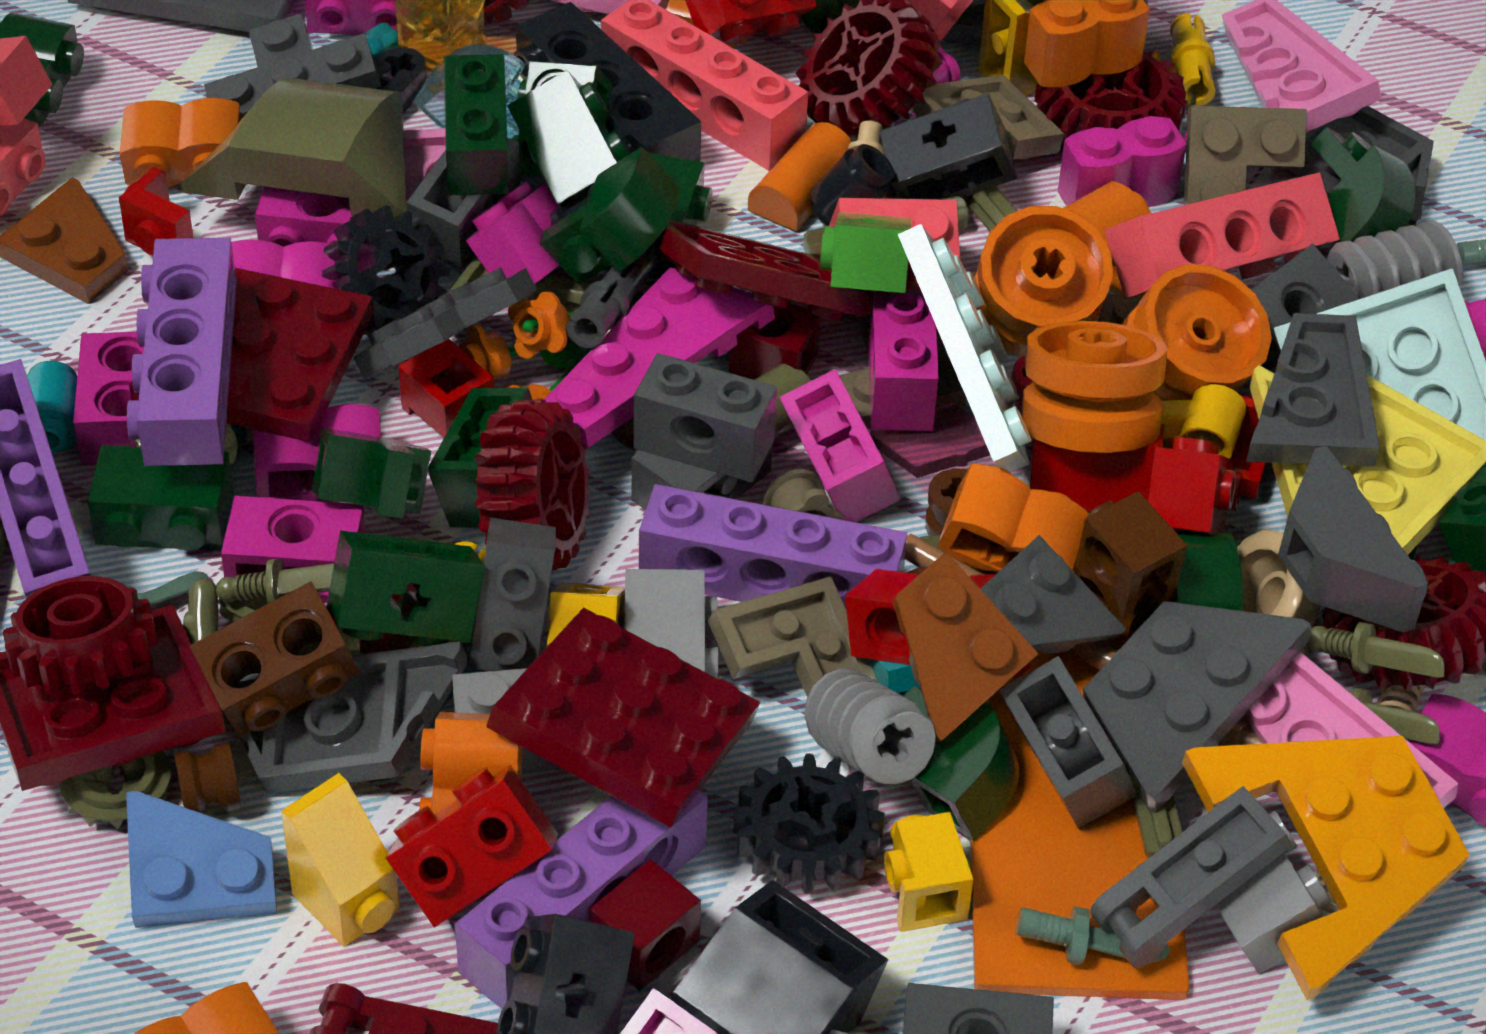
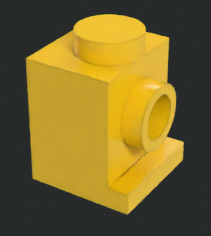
(928, 872)

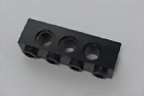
(638, 104)

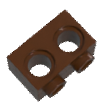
(1129, 560)
(269, 645)

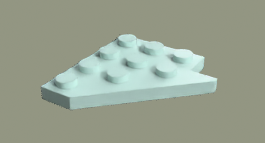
(971, 345)
(1422, 347)

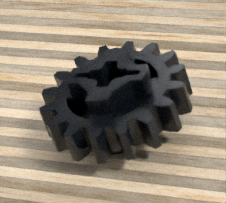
(384, 242)
(808, 823)

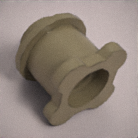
(801, 492)

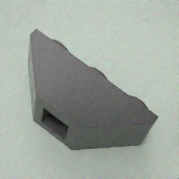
(1346, 550)

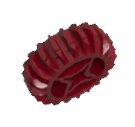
(870, 65)
(1116, 98)
(535, 473)
(1449, 623)

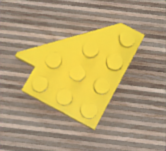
(1418, 467)

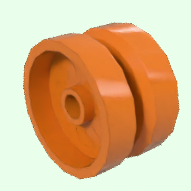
(1042, 271)
(1209, 326)
(1093, 386)

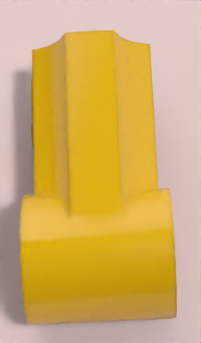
(1210, 415)

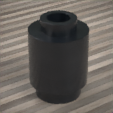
(854, 175)

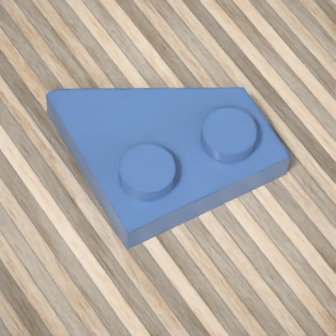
(194, 865)

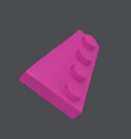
(667, 320)

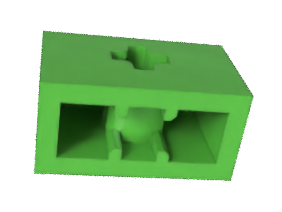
(866, 252)

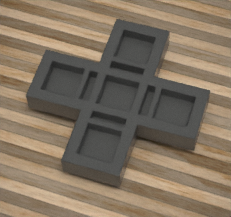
(286, 51)
(442, 319)

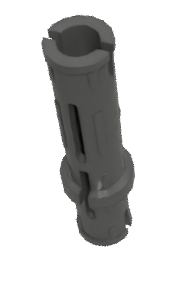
(609, 300)

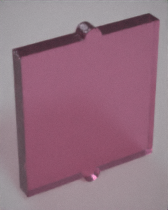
(952, 443)

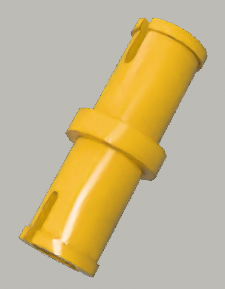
(1193, 58)

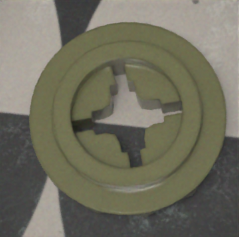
(91, 797)

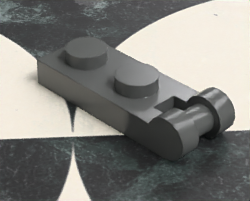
(1190, 876)

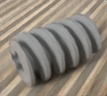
(1396, 257)
(869, 726)

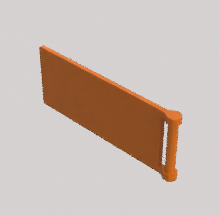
(1047, 864)

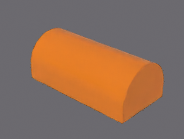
(786, 188)

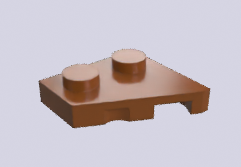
(66, 244)
(956, 643)

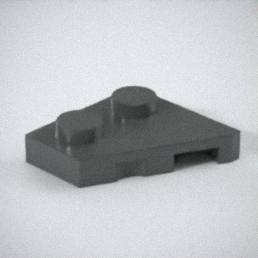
(1050, 602)

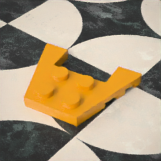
(1365, 824)

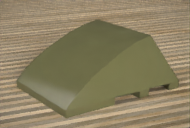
(314, 142)

